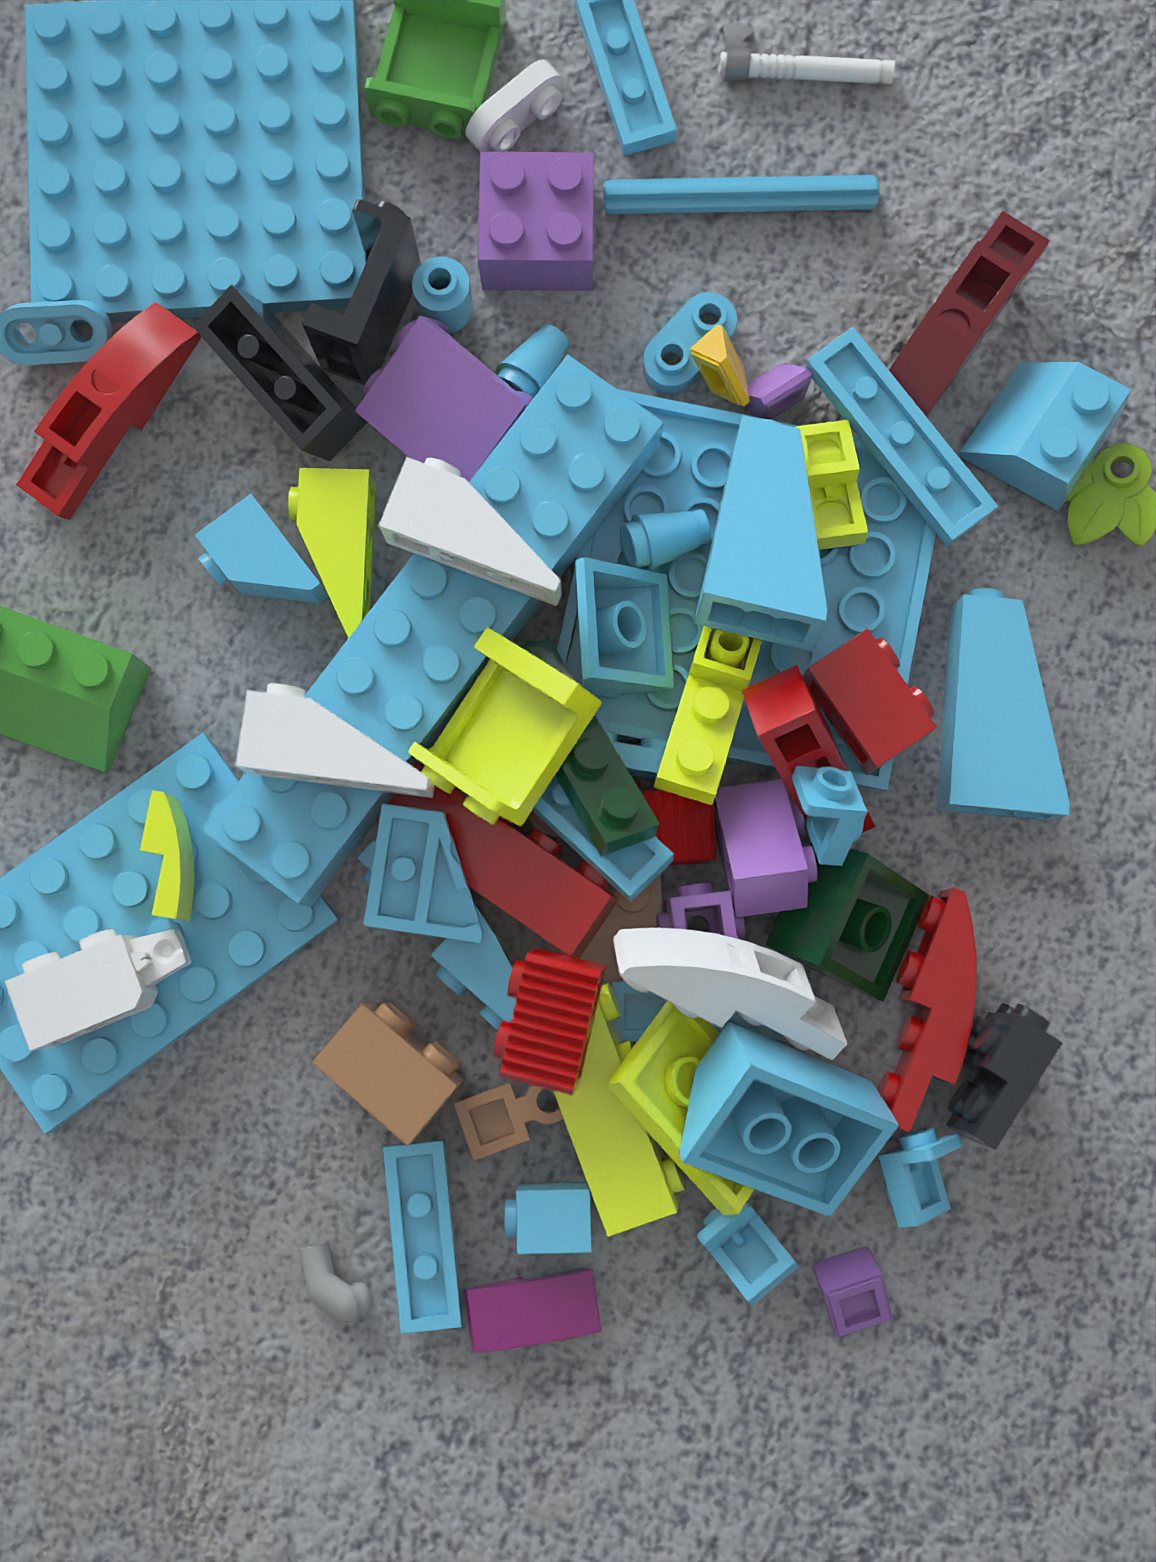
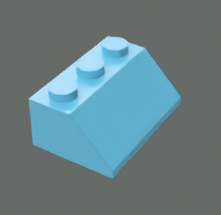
(782, 1120)

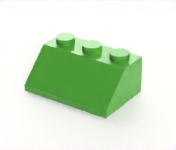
(66, 690)

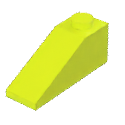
(338, 527)

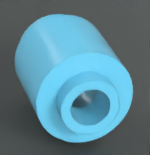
(443, 292)

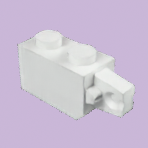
(93, 986)

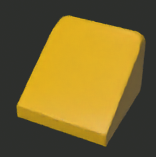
(721, 366)

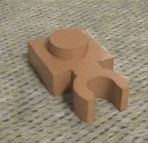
(499, 1118)

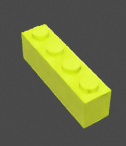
(618, 1156)

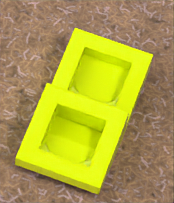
(833, 484)
(169, 836)

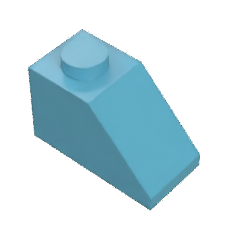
(256, 556)

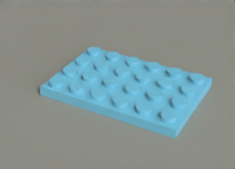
(102, 881)

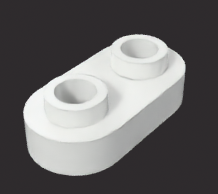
(514, 107)

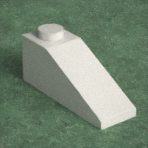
(452, 524)
(307, 743)

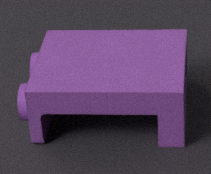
(440, 400)

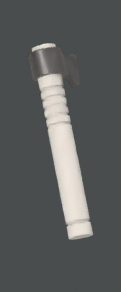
(739, 63)

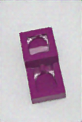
(532, 1310)

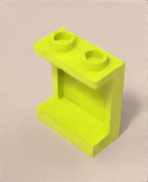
(508, 732)

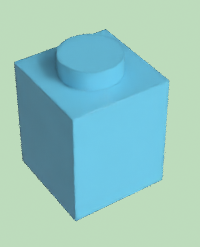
(550, 1218)

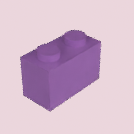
(763, 848)

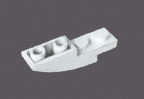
(722, 975)

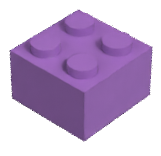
(536, 220)

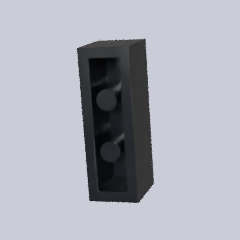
(280, 373)

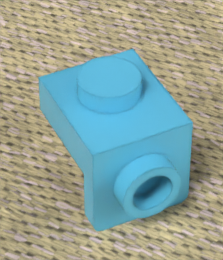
(832, 809)
(914, 1176)
(747, 1252)

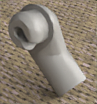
(327, 1290)

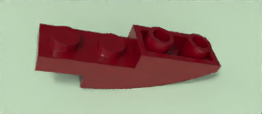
(966, 310)

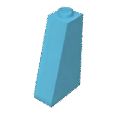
(764, 548)
(996, 718)

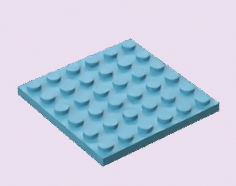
(194, 153)
(864, 584)

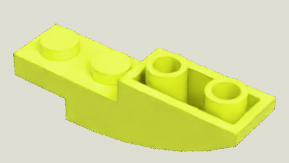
(707, 715)

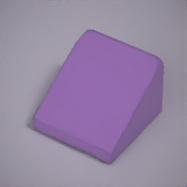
(778, 390)
(853, 1291)

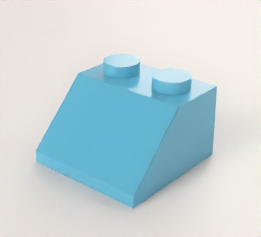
(1046, 428)

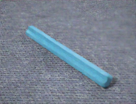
(740, 194)

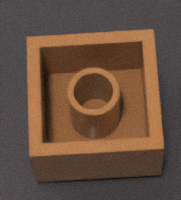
(391, 1068)

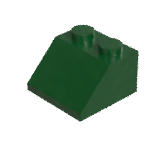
(853, 924)

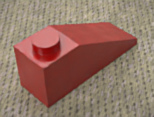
(793, 729)

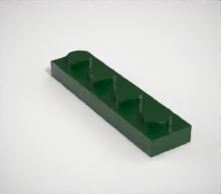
(599, 781)

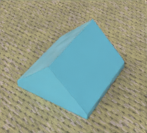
(623, 628)

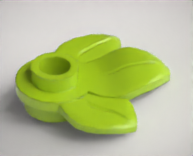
(1107, 502)

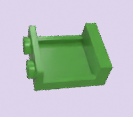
(437, 64)

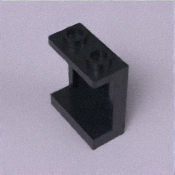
(360, 339)

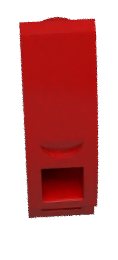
(101, 402)
(943, 987)

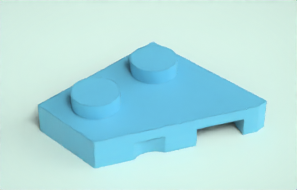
(419, 877)

